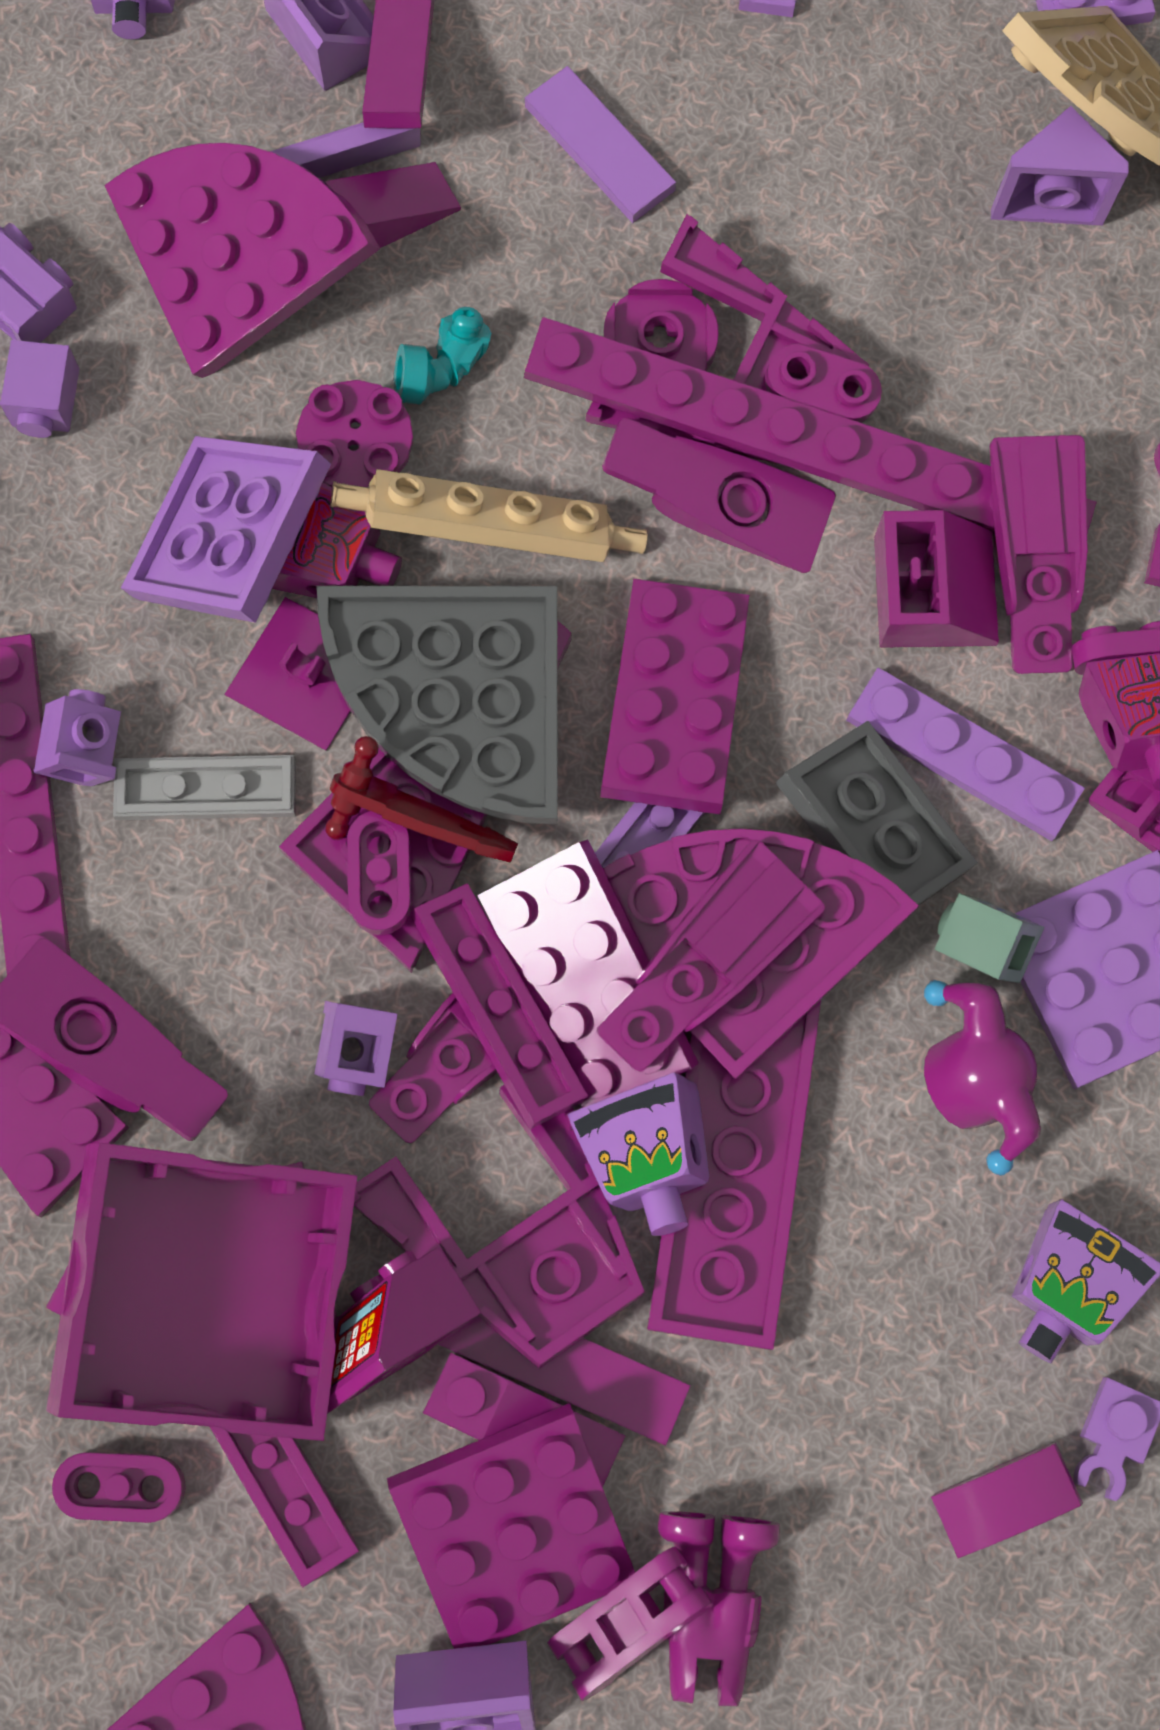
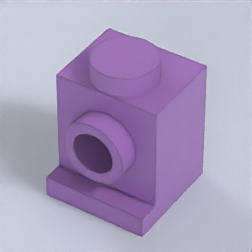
(64, 749)
(375, 1034)

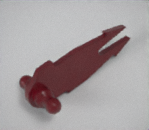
(358, 788)

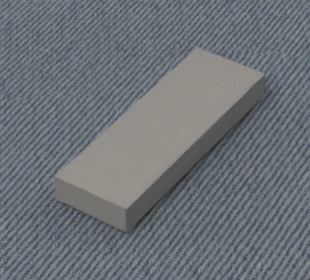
(204, 787)

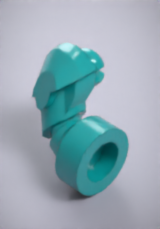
(460, 345)

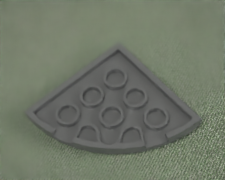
(454, 687)

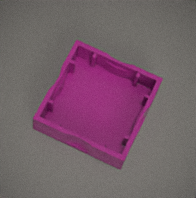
(201, 1293)

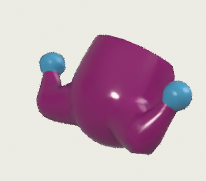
(983, 1071)

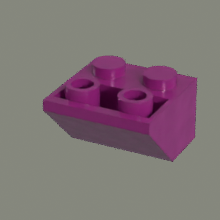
(934, 581)

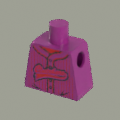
(335, 550)
(1124, 710)

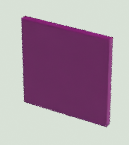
(292, 678)

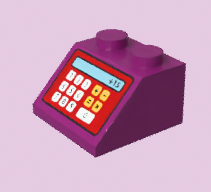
(396, 1321)

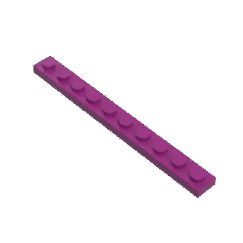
(762, 423)

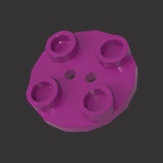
(382, 438)

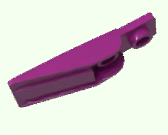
(723, 493)
(1040, 544)
(712, 954)
(103, 1041)
(441, 1070)

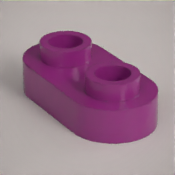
(824, 381)
(1108, 643)
(378, 874)
(120, 1487)

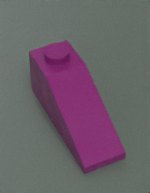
(398, 199)
(488, 1403)

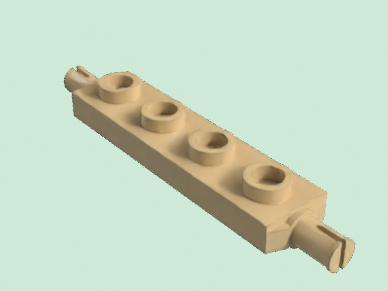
(488, 516)

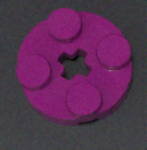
(669, 306)

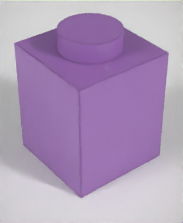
(39, 387)

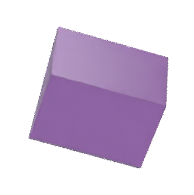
(326, 34)
(1062, 176)
(465, 1689)

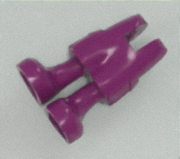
(732, 1621)

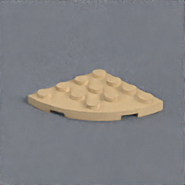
(1097, 68)

